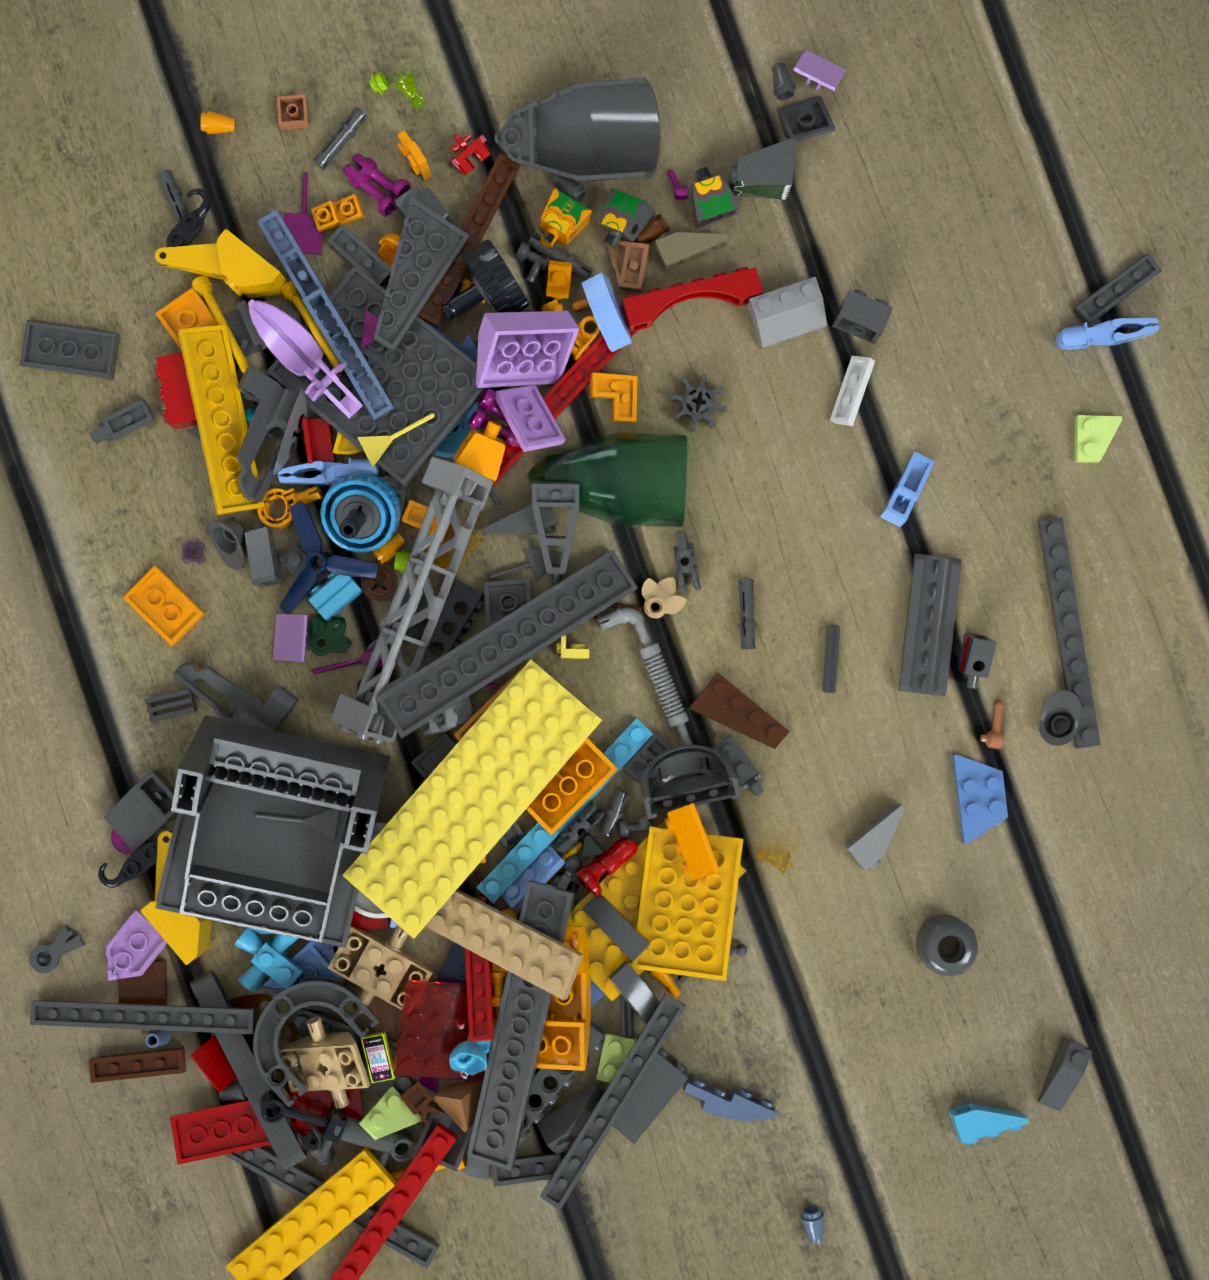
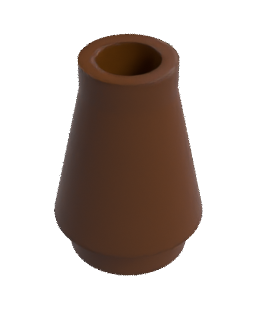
(653, 229)

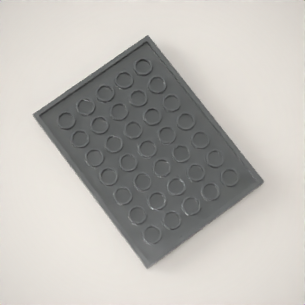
(419, 378)

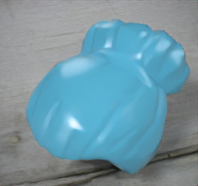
(470, 1057)

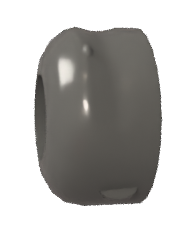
(935, 930)

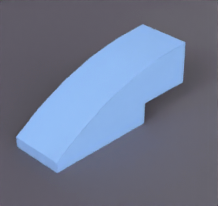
(607, 311)
(907, 489)

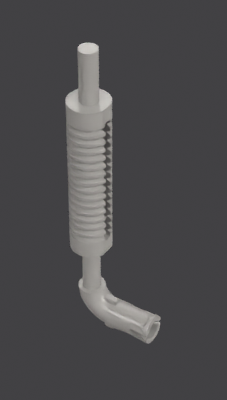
(656, 667)

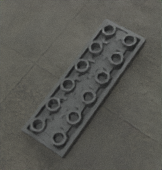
(929, 624)

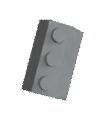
(788, 312)

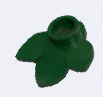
(330, 632)

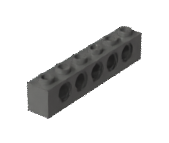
(549, 1093)

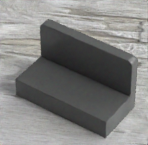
(242, 328)

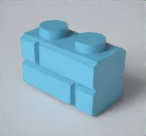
(334, 595)

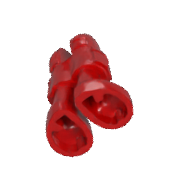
(607, 862)

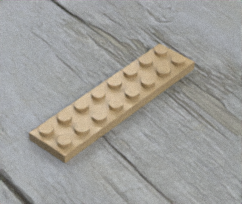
(508, 943)

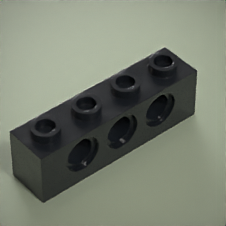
(460, 593)

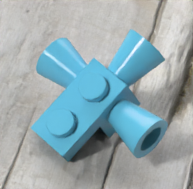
(269, 960)

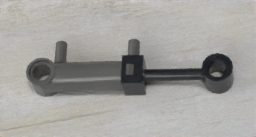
(338, 1127)

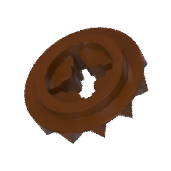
(390, 583)

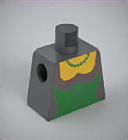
(712, 198)
(624, 217)

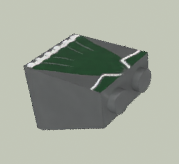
(765, 172)

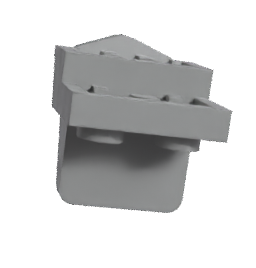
(453, 717)

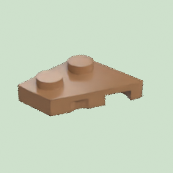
(630, 264)

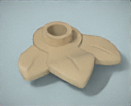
(664, 595)

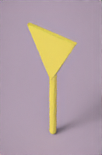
(376, 445)

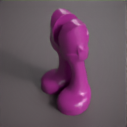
(369, 171)
(479, 417)

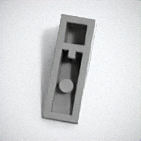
(873, 841)

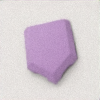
(133, 948)

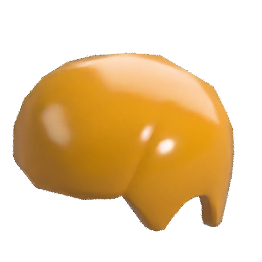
(388, 248)

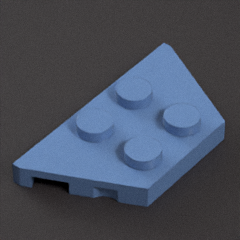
(979, 797)
(313, 960)

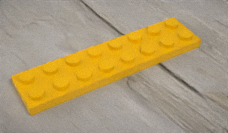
(217, 412)
(314, 1220)

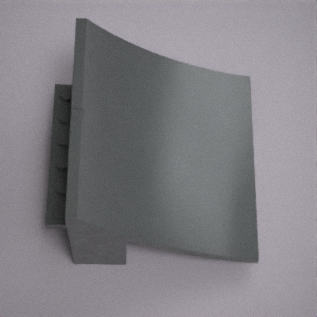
(261, 869)

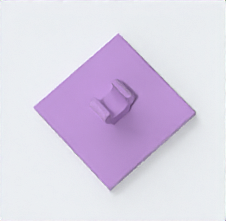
(819, 70)
(290, 637)

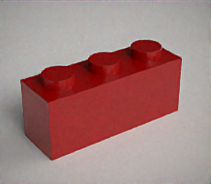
(175, 391)

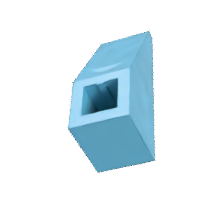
(979, 1121)

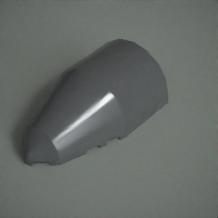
(588, 131)

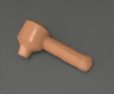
(994, 737)

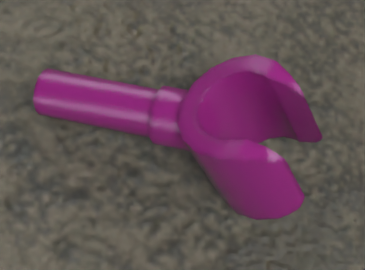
(680, 192)

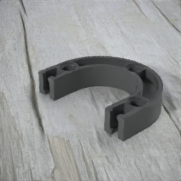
(270, 1024)

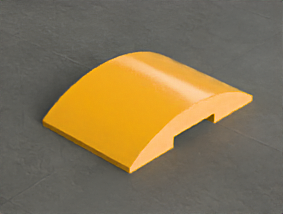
(570, 786)
(568, 1020)

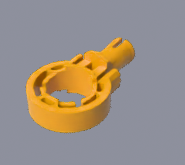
(289, 496)

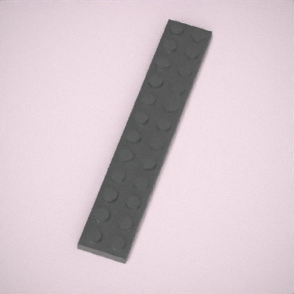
(506, 644)
(517, 1039)

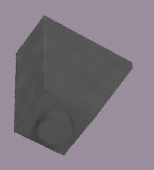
(263, 557)

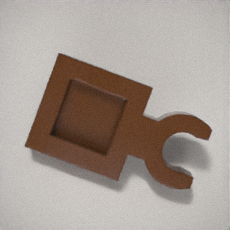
(417, 1100)

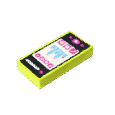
(378, 1057)

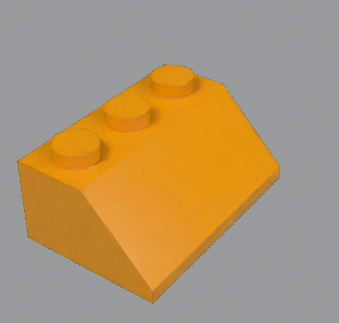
(692, 842)

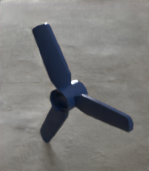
(312, 545)

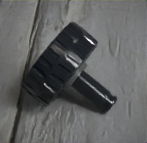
(491, 283)

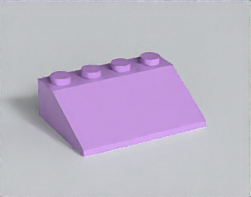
(524, 348)

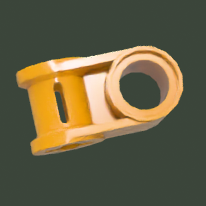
(585, 340)

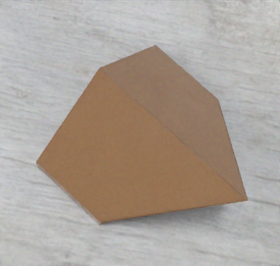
(460, 1101)

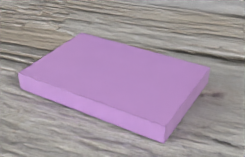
(529, 418)

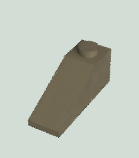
(685, 247)

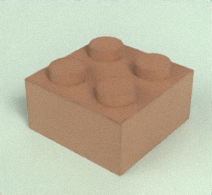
(293, 112)

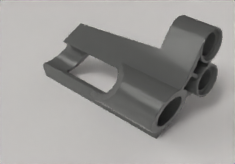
(269, 419)
(246, 707)

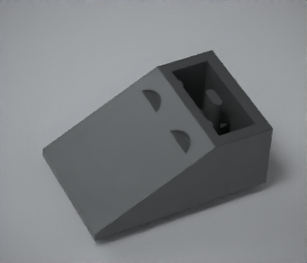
(143, 810)

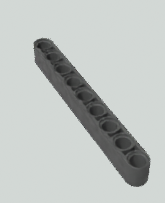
(241, 1058)

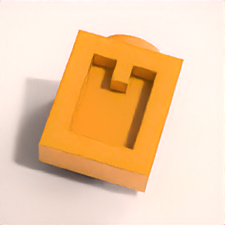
(559, 279)

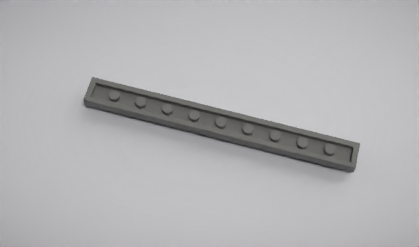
(1068, 627)
(144, 1016)
(612, 1101)
(302, 1183)

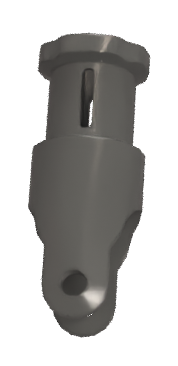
(313, 1143)

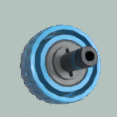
(360, 512)

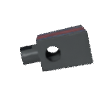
(974, 649)

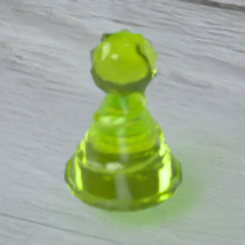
(407, 85)

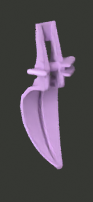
(299, 353)

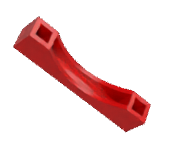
(735, 288)

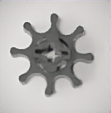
(707, 404)

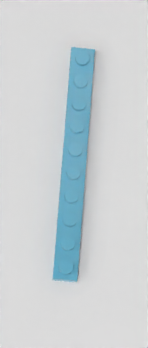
(538, 838)

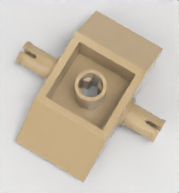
(367, 951)
(326, 1062)

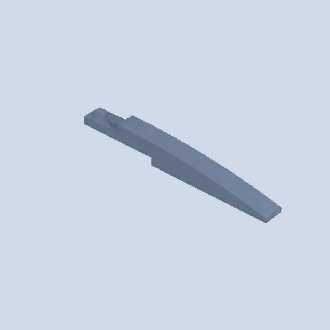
(326, 314)

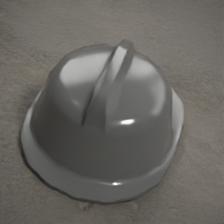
(229, 540)
(1060, 717)

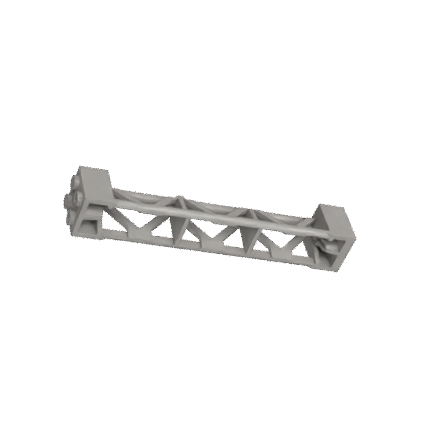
(450, 483)

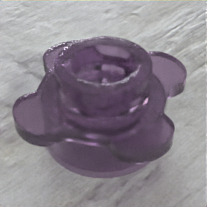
(188, 548)

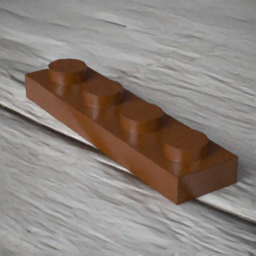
(137, 1065)

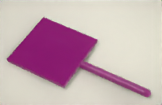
(304, 227)

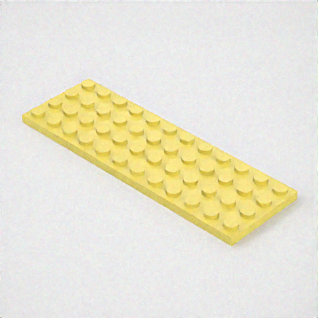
(472, 799)

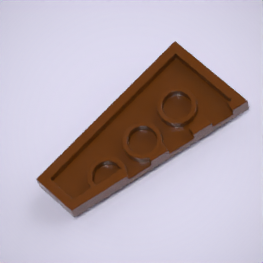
(735, 710)

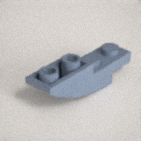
(736, 1106)

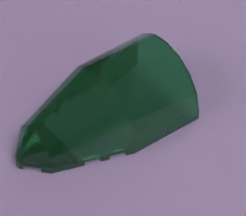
(624, 477)

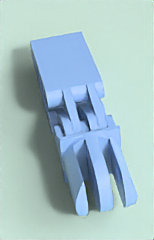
(1102, 334)
(329, 472)

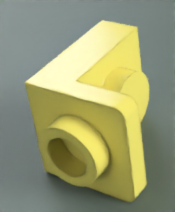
(576, 652)

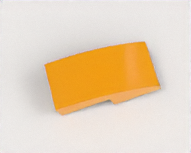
(332, 214)

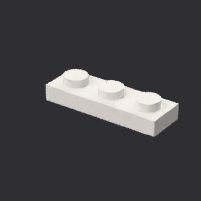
(852, 390)

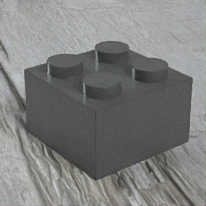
(862, 316)

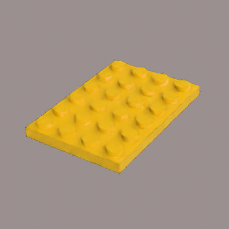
(685, 917)

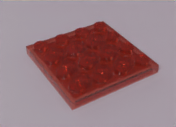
(430, 1028)

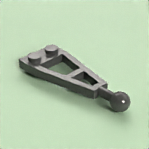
(555, 495)

